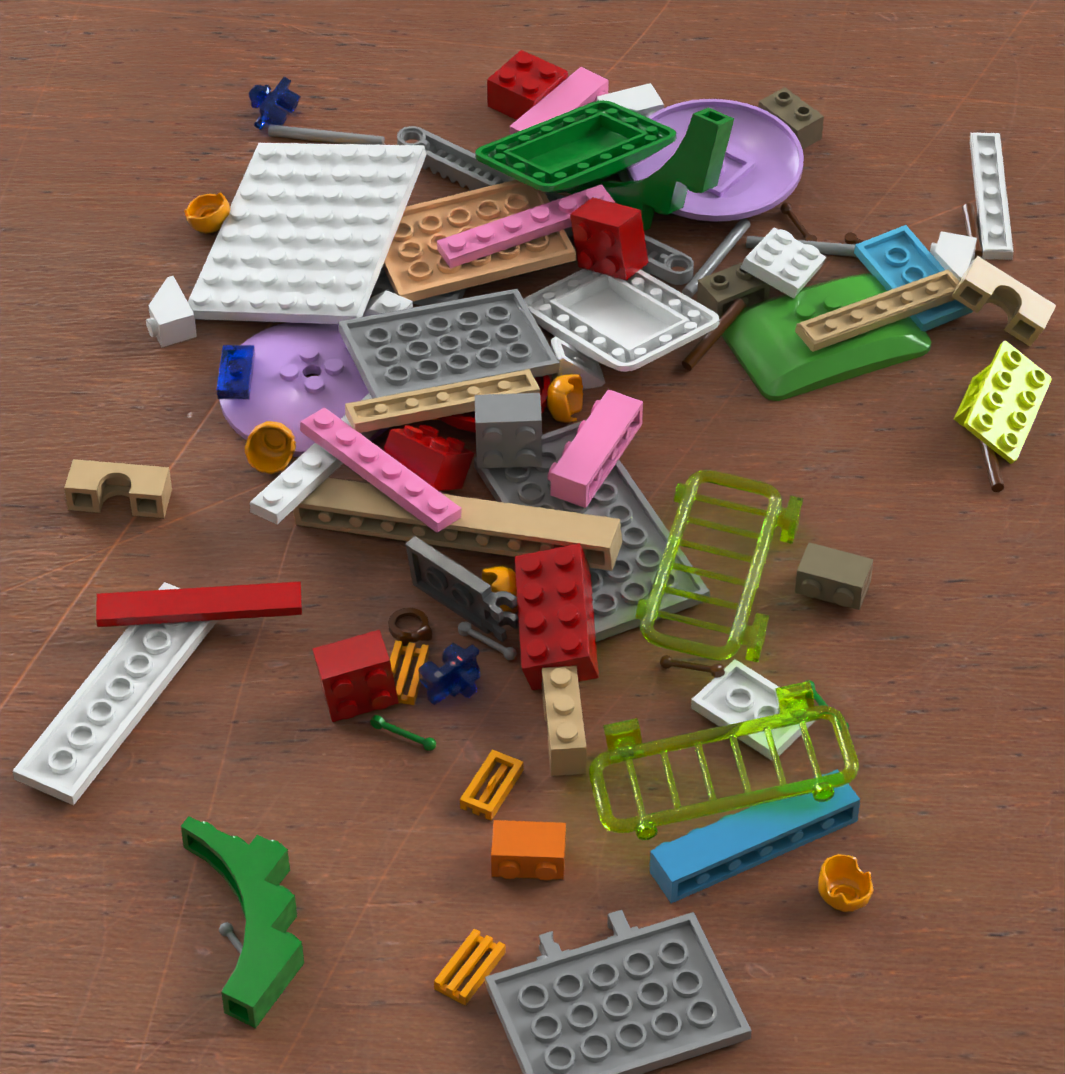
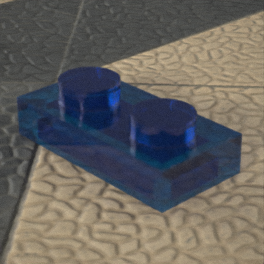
(235, 372)

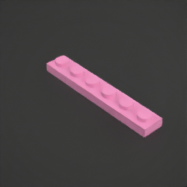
(515, 228)
(381, 470)

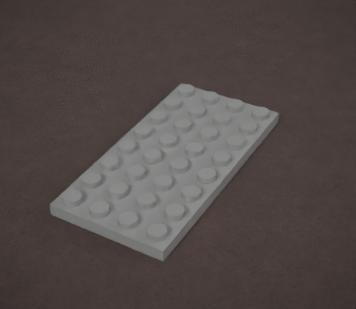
(643, 535)

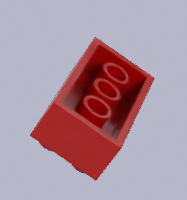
(556, 613)

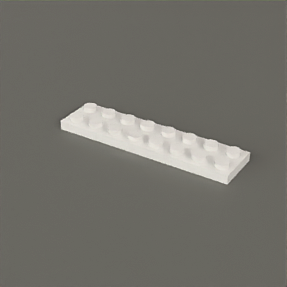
(108, 706)

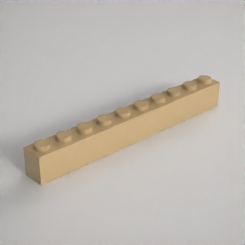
(482, 527)

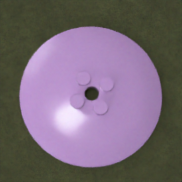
(758, 166)
(280, 383)

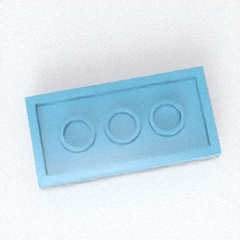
(902, 259)

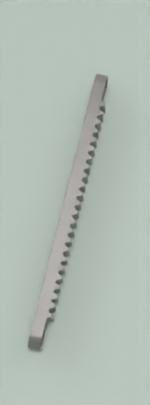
(463, 167)

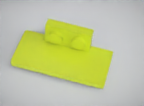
(1004, 401)

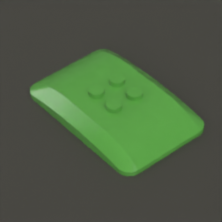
(785, 366)

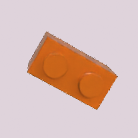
(528, 849)

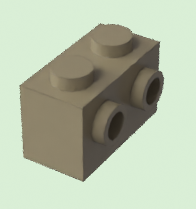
(795, 113)
(724, 287)
(834, 576)

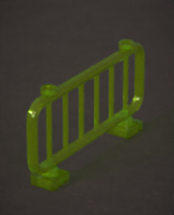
(740, 633)
(794, 707)

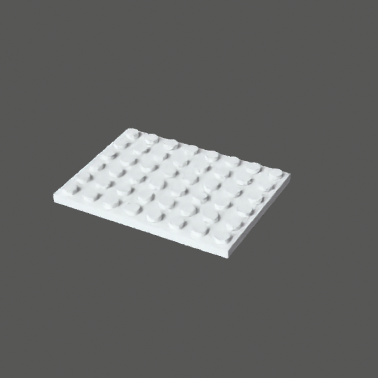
(307, 233)

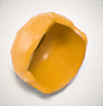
(207, 212)
(565, 397)
(270, 447)
(501, 579)
(844, 884)

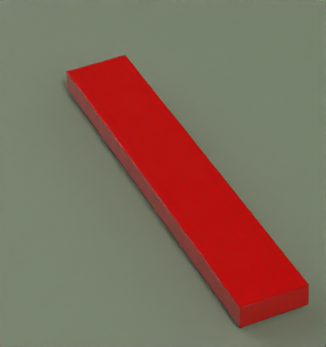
(198, 604)

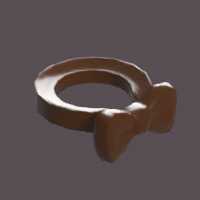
(423, 634)

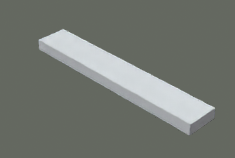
(991, 196)

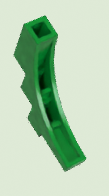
(692, 168)
(269, 952)

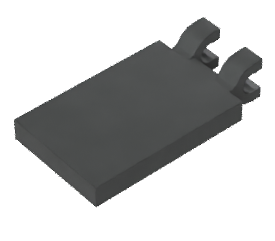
(460, 589)

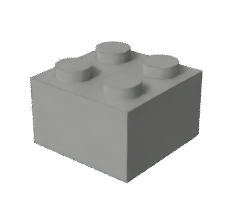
(508, 430)

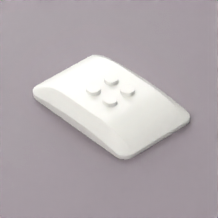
(620, 319)

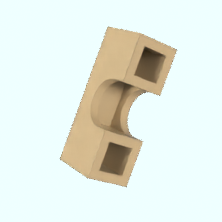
(1025, 309)
(95, 481)
(564, 720)

